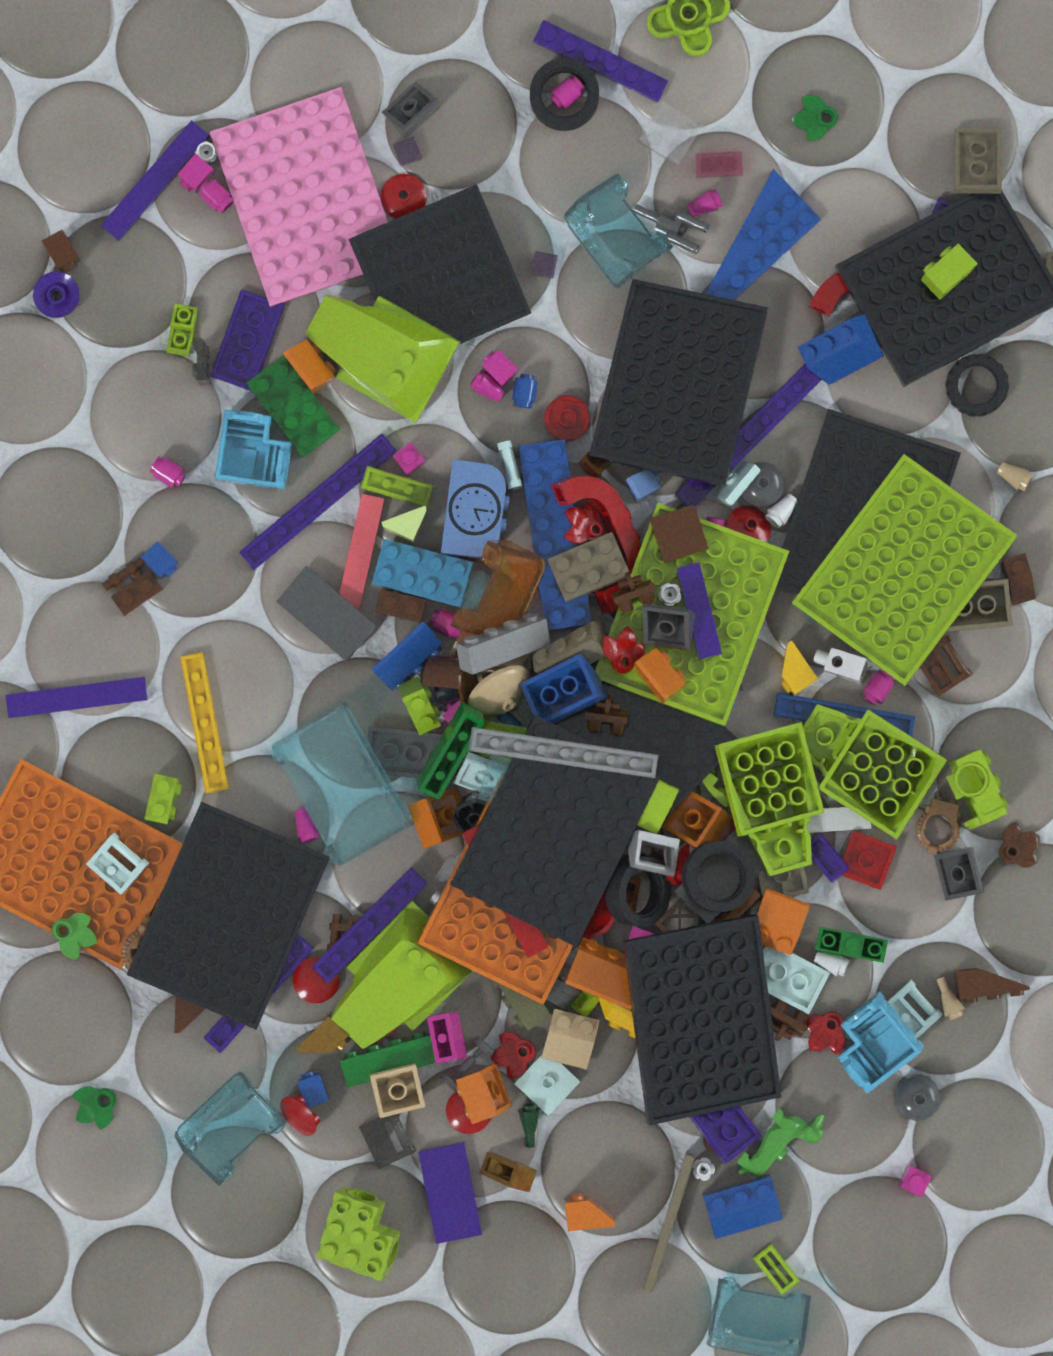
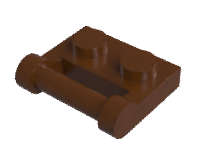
(937, 671)

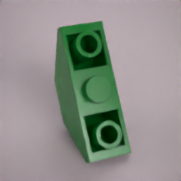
(851, 944)

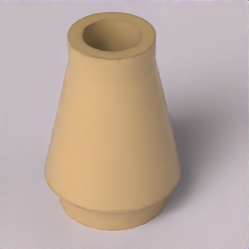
(1015, 476)

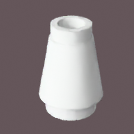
(781, 511)
(832, 962)

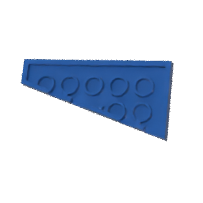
(768, 232)

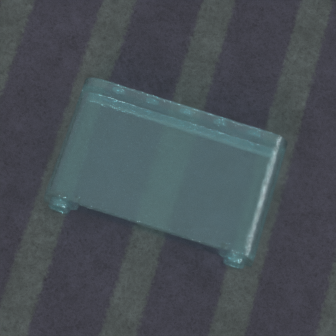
(341, 784)

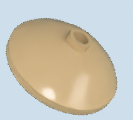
(499, 691)

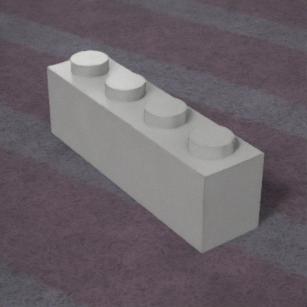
(503, 643)

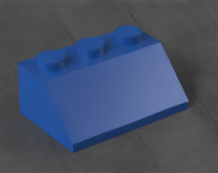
(841, 350)
(408, 656)
(563, 689)
(742, 1206)

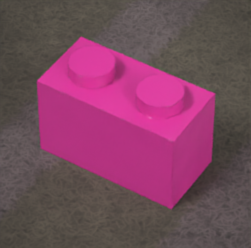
(447, 1037)

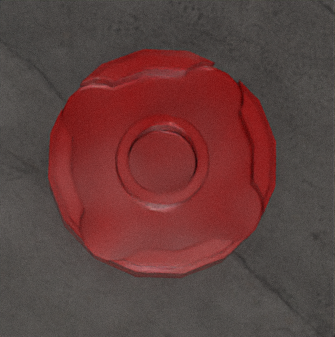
(567, 418)

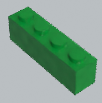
(449, 751)
(358, 1066)

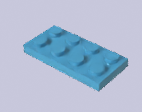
(422, 573)

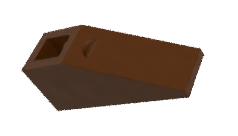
(980, 983)

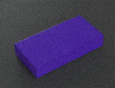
(827, 858)

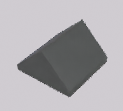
(411, 109)
(668, 626)
(959, 873)

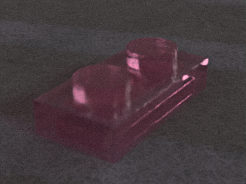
(718, 164)

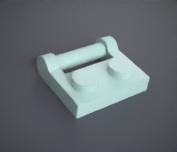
(507, 457)
(113, 870)
(908, 1014)

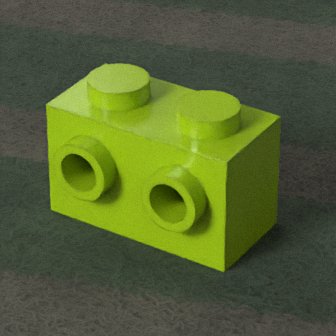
(948, 271)
(418, 705)
(162, 799)

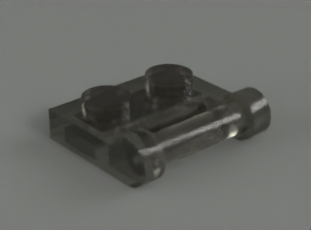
(201, 369)
(381, 1143)

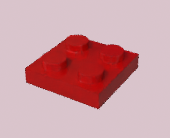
(868, 859)

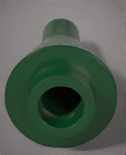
(529, 1119)

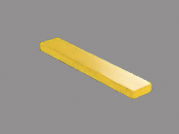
(204, 722)

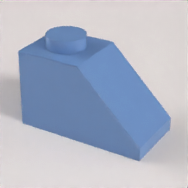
(643, 484)

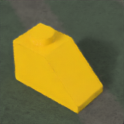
(795, 670)

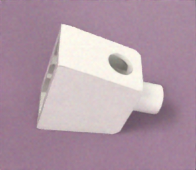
(852, 668)

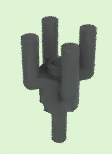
(674, 226)

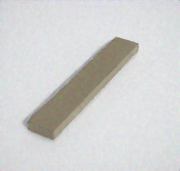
(668, 1223)

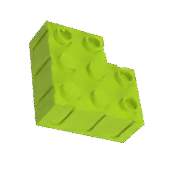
(978, 786)
(355, 1235)

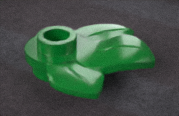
(811, 117)
(92, 1108)

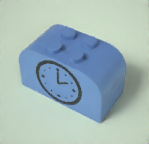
(473, 509)

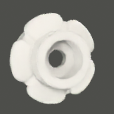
(211, 156)
(663, 594)
(703, 1175)

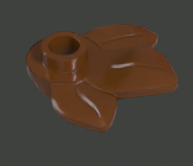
(1021, 843)

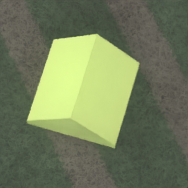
(407, 524)

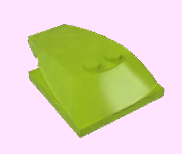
(383, 351)
(871, 766)
(772, 794)
(395, 981)

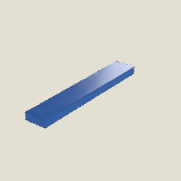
(801, 708)

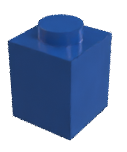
(160, 561)
(313, 1089)

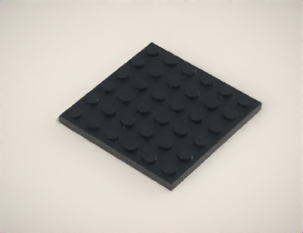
(444, 266)

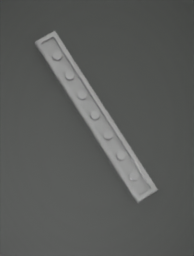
(563, 752)

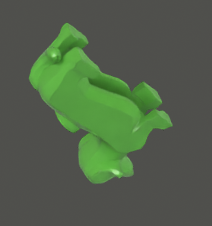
(777, 1139)

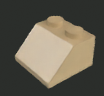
(570, 1039)
(397, 1090)

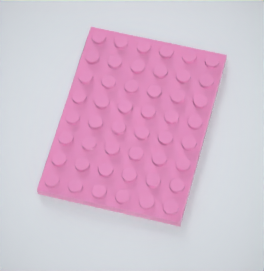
(300, 193)

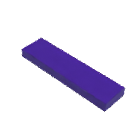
(697, 601)

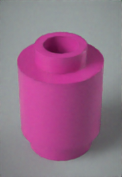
(567, 92)
(215, 196)
(167, 472)
(442, 621)
(878, 687)

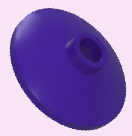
(50, 284)

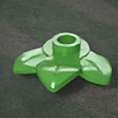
(78, 934)

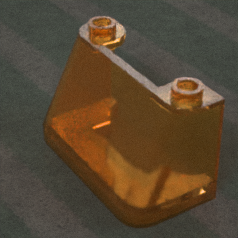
(508, 590)

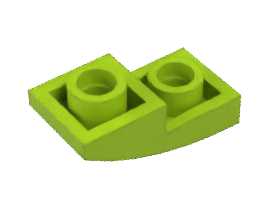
(182, 330)
(718, 794)
(658, 807)

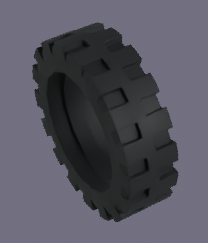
(959, 402)

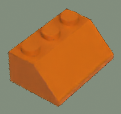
(600, 973)

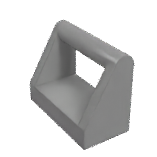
(670, 849)

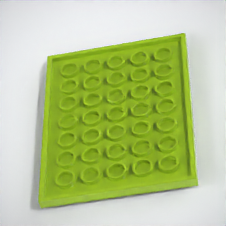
(904, 570)
(739, 585)

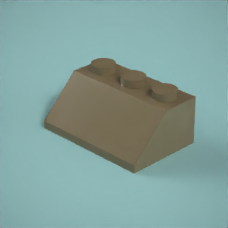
(986, 609)
(584, 640)

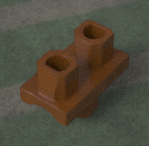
(643, 590)
(607, 712)
(785, 1025)

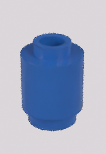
(524, 391)

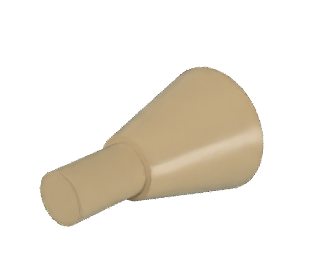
(951, 1004)

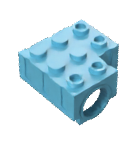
(249, 454)
(879, 1043)

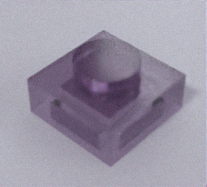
(544, 264)

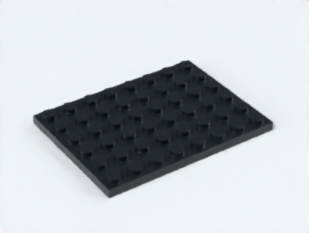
(996, 297)
(678, 382)
(841, 479)
(680, 739)
(552, 839)
(228, 915)
(702, 1019)

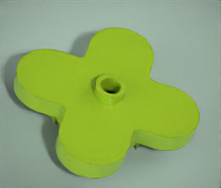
(692, 33)

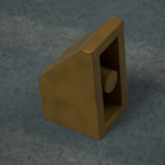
(324, 1039)
(508, 1172)

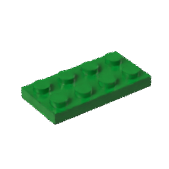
(293, 406)

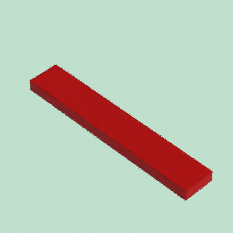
(527, 935)

